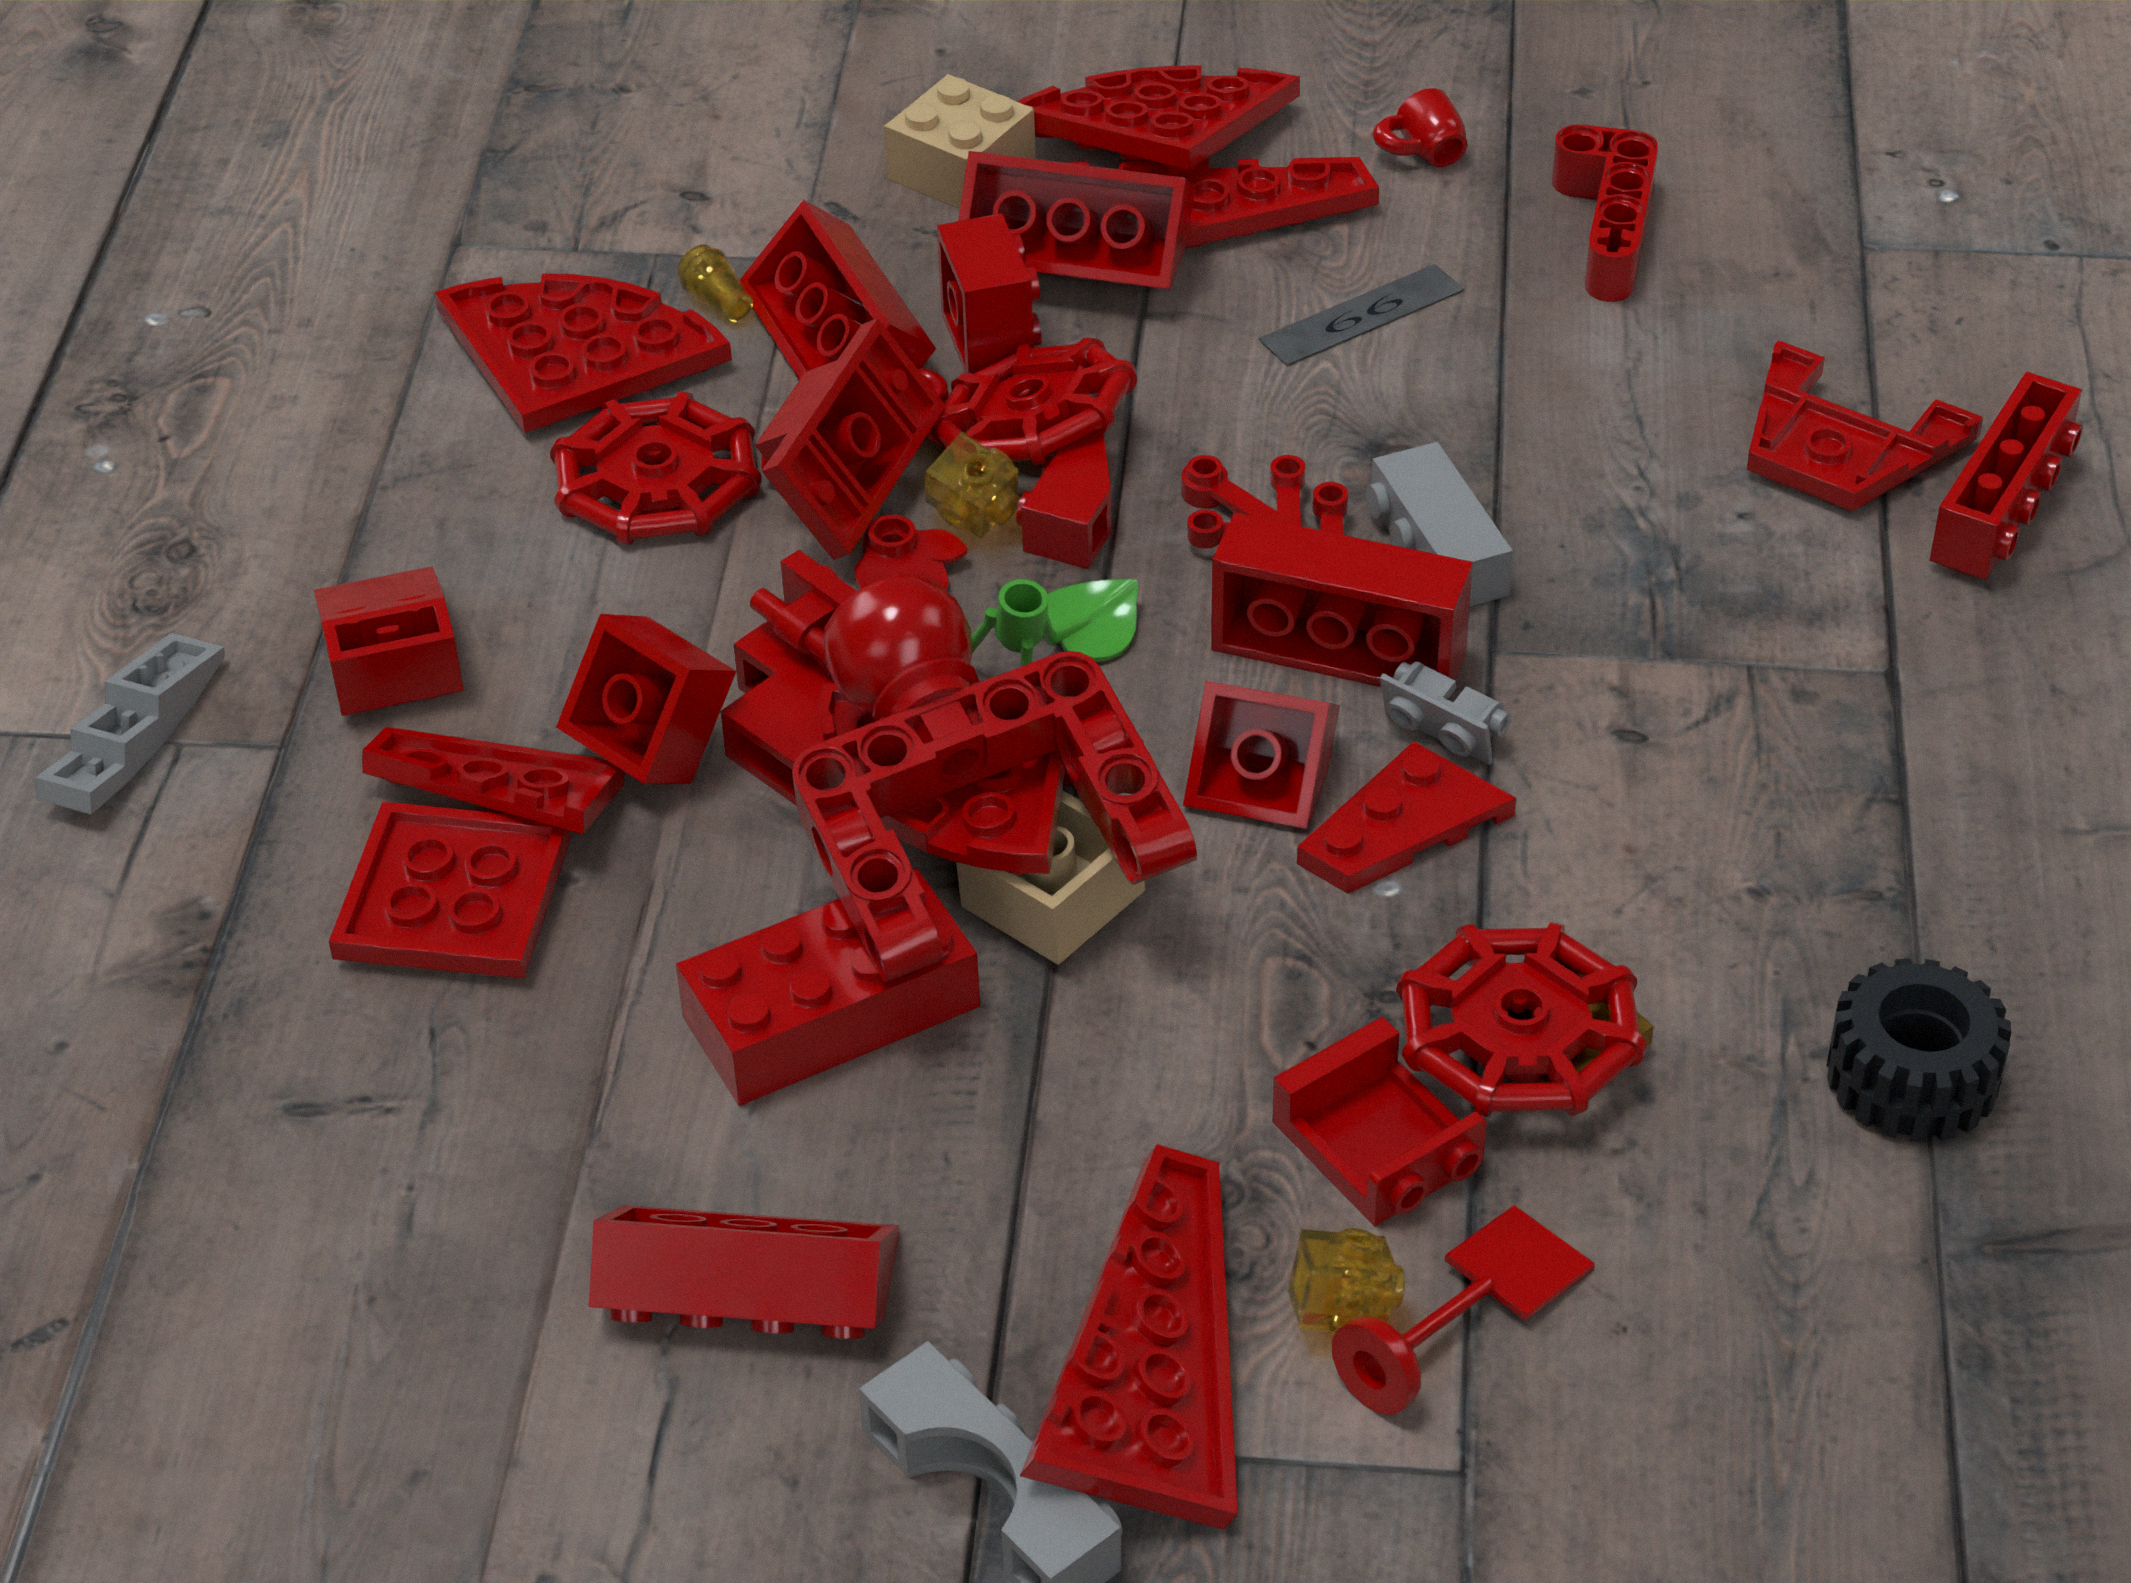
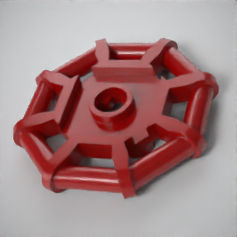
(1037, 399)
(655, 467)
(1514, 1046)

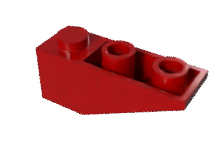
(1070, 505)

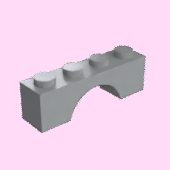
(936, 1419)

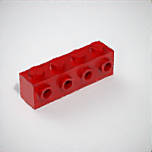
(2006, 476)

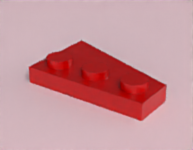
(1398, 814)

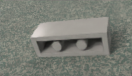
(1436, 512)

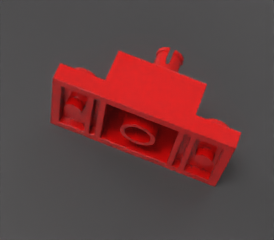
(848, 436)

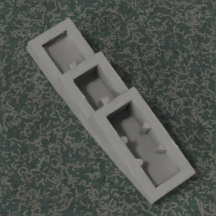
(138, 716)

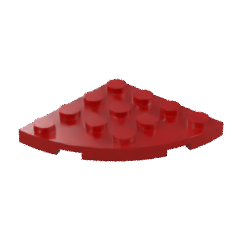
(1162, 111)
(575, 342)
(988, 824)

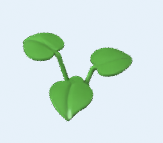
(1083, 617)

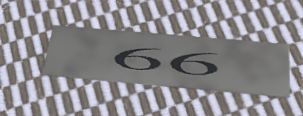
(1360, 314)

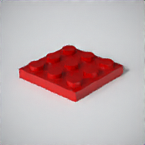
(450, 890)

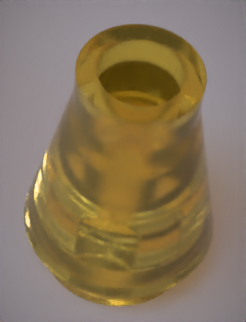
(711, 279)

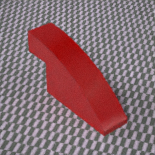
(777, 712)

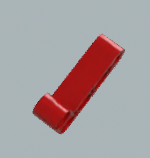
(1619, 173)

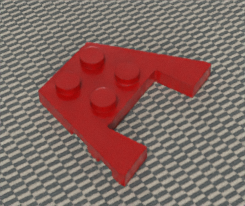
(1839, 450)

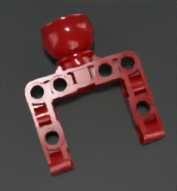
(906, 661)

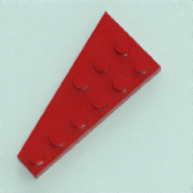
(1263, 198)
(1148, 1374)

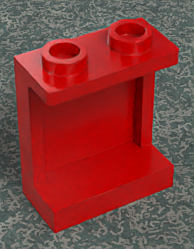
(1374, 1124)

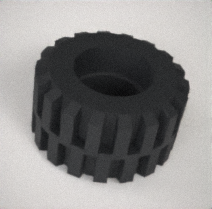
(1908, 1087)

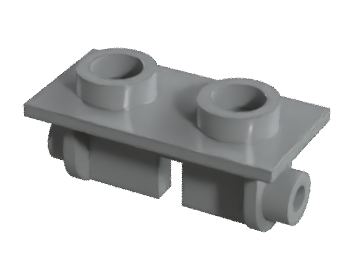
(1420, 701)

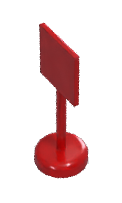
(1507, 1258)

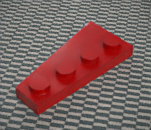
(512, 779)

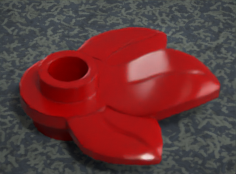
(898, 548)

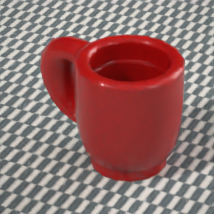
(1428, 125)

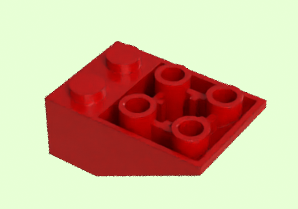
(389, 640)

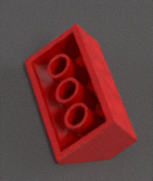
(1085, 217)
(819, 288)
(742, 1269)

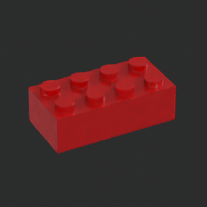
(1336, 602)
(812, 999)

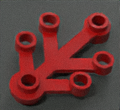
(1207, 486)

